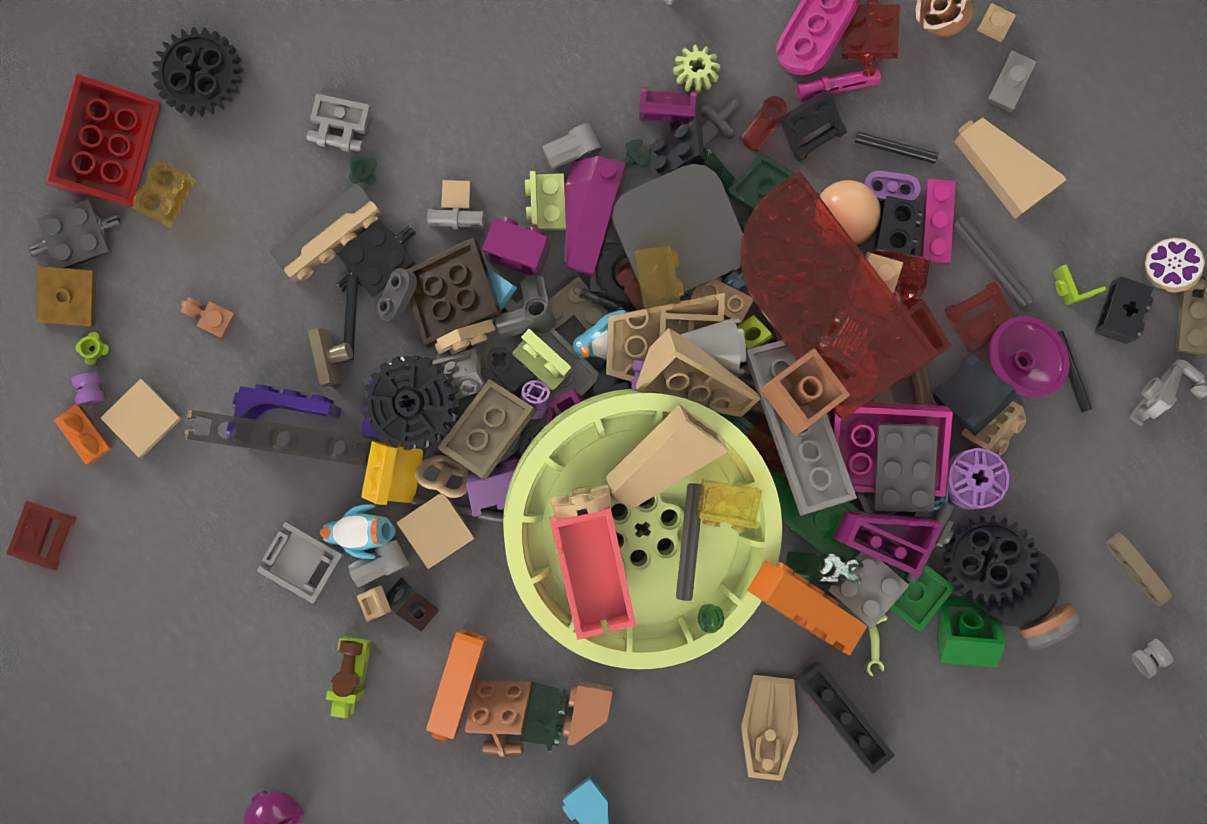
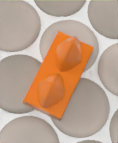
(83, 434)

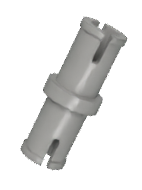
(456, 218)

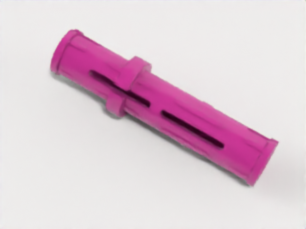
(837, 84)

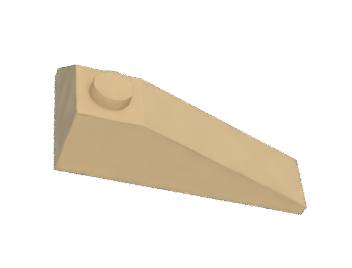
(686, 371)

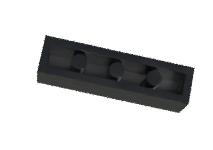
(844, 717)

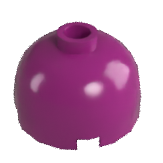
(273, 809)

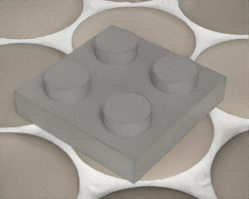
(874, 594)

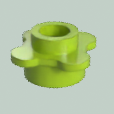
(83, 347)

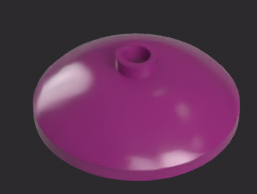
(1038, 350)

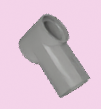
(579, 143)
(387, 561)

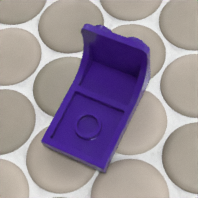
(255, 402)

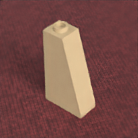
(1007, 167)
(664, 457)

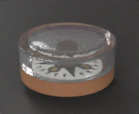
(1053, 628)

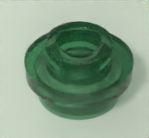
(710, 618)

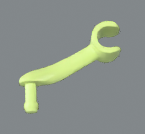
(875, 648)

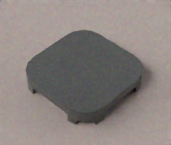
(687, 213)

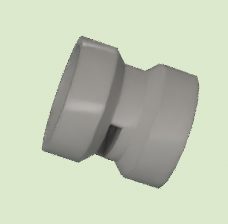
(1152, 658)

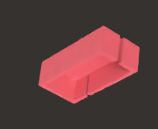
(593, 572)

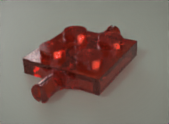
(872, 34)

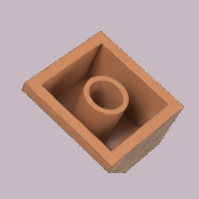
(804, 392)

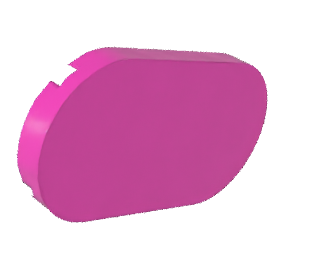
(814, 34)

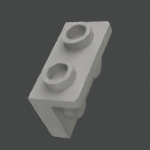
(466, 371)

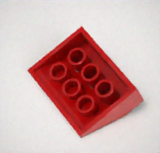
(102, 141)

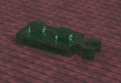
(823, 568)

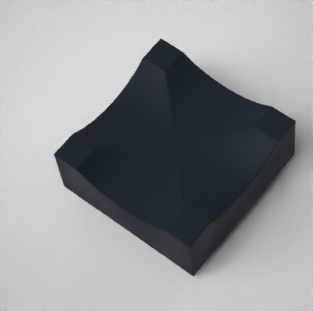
(974, 395)

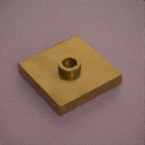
(65, 296)

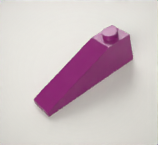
(589, 204)

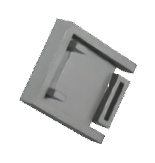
(296, 561)

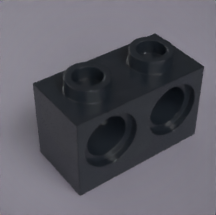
(892, 227)

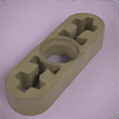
(1139, 569)

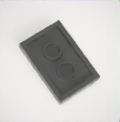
(905, 467)

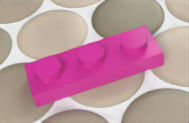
(938, 221)

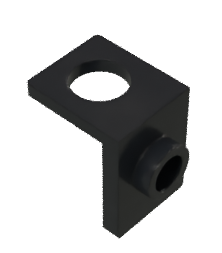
(411, 605)

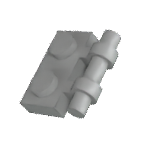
(339, 114)

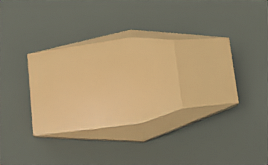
(769, 726)

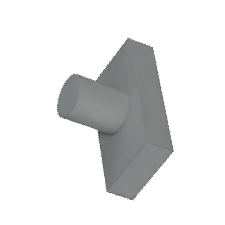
(1011, 81)

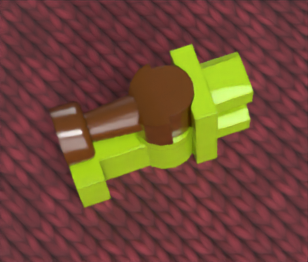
(351, 678)

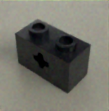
(1113, 319)

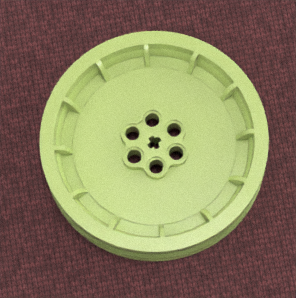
(580, 452)

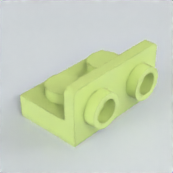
(547, 201)
(542, 360)

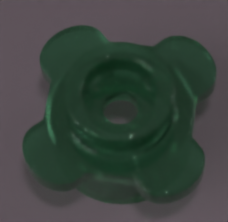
(357, 164)

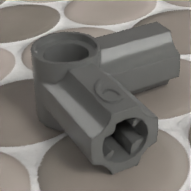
(534, 315)

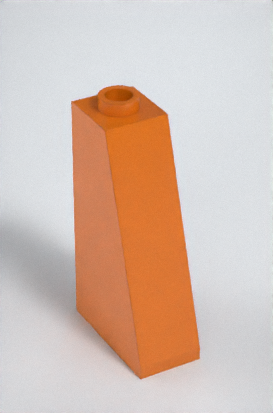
(456, 684)

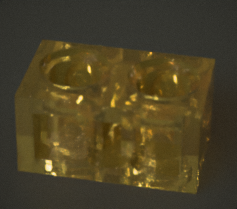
(170, 196)

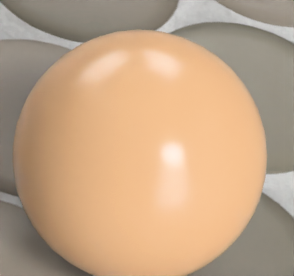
(854, 208)

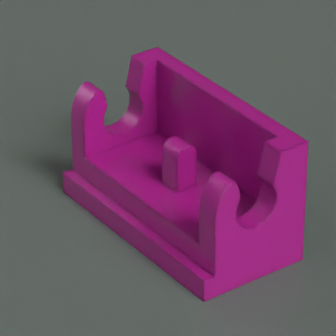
(667, 106)

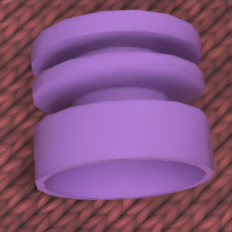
(961, 486)

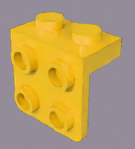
(391, 474)

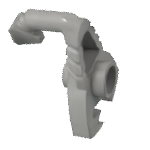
(1161, 392)

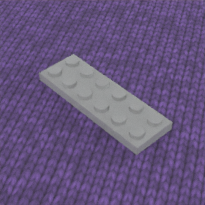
(811, 457)

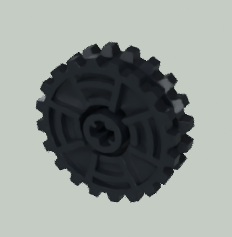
(416, 424)

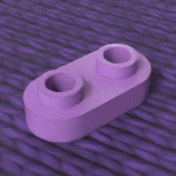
(892, 183)

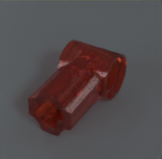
(763, 124)

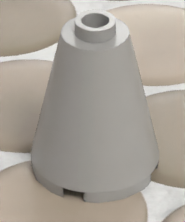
(722, 343)

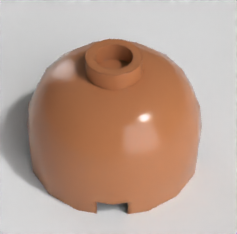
(944, 16)

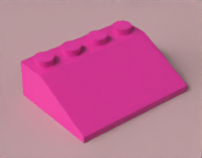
(858, 438)

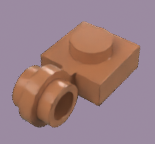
(213, 319)

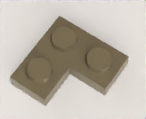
(568, 305)

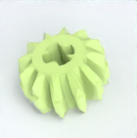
(690, 61)

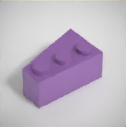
(493, 489)

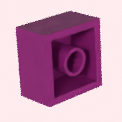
(516, 246)

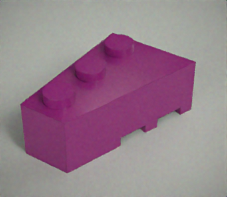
(891, 538)

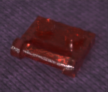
(982, 327)
(32, 533)

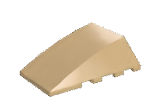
(635, 332)

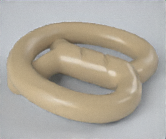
(441, 462)

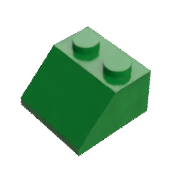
(968, 635)

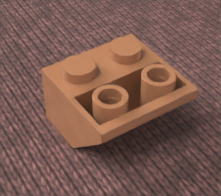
(590, 710)

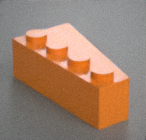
(806, 606)

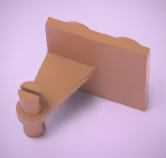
(499, 710)

